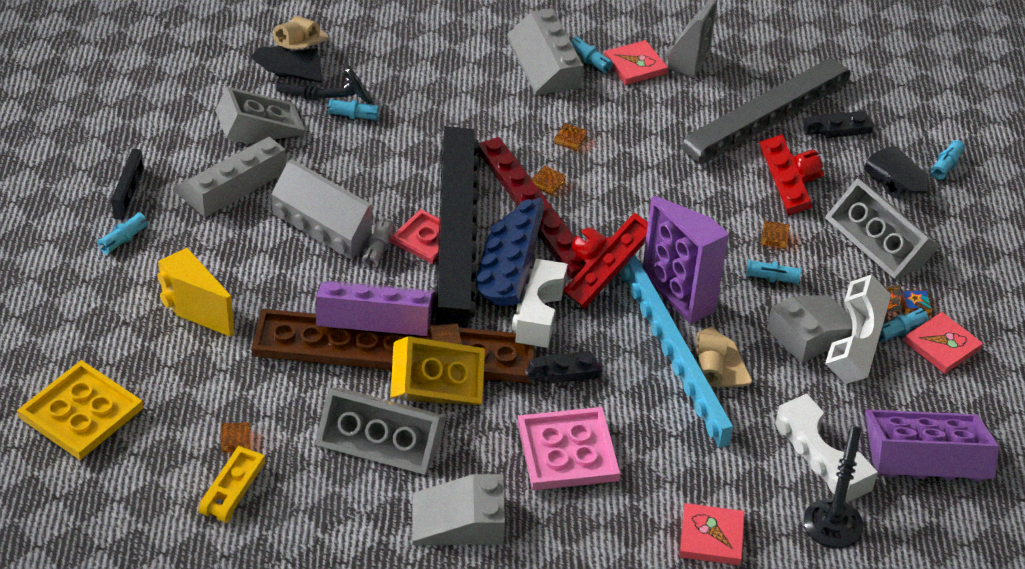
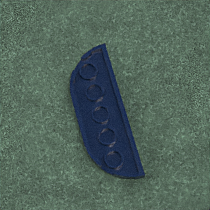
(509, 254)

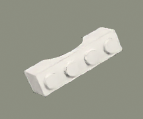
(867, 305)
(534, 318)
(800, 423)

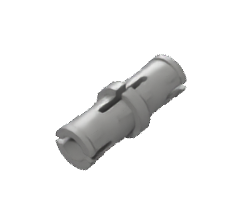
(378, 243)

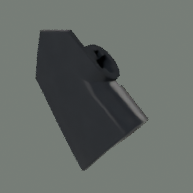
(287, 62)
(897, 172)

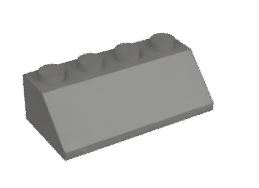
(546, 53)
(233, 177)
(322, 209)
(881, 230)
(380, 430)

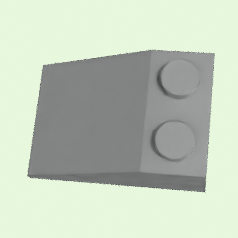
(694, 42)
(254, 117)
(809, 325)
(460, 512)

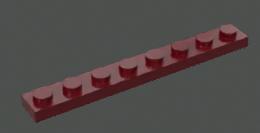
(520, 188)

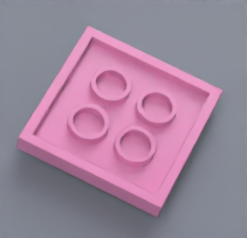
(568, 448)

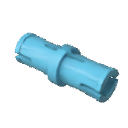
(591, 55)
(353, 109)
(947, 159)
(122, 233)
(773, 271)
(903, 324)

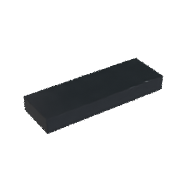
(127, 184)

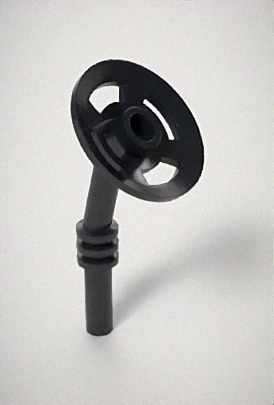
(352, 87)
(835, 513)

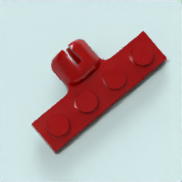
(791, 172)
(604, 258)

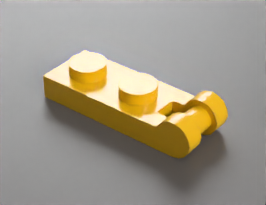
(232, 484)

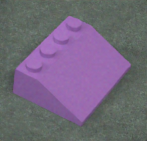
(684, 258)
(374, 307)
(931, 445)

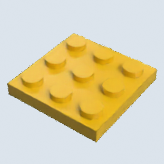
(80, 409)

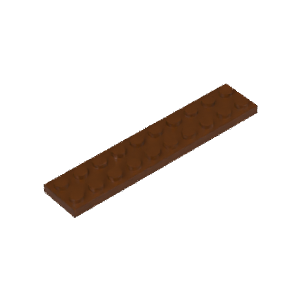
(297, 338)

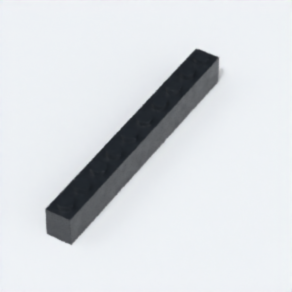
(456, 229)

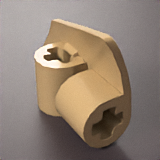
(298, 33)
(720, 360)

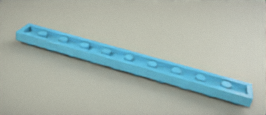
(676, 349)

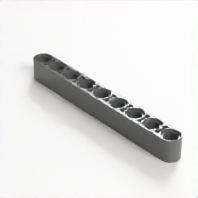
(765, 110)

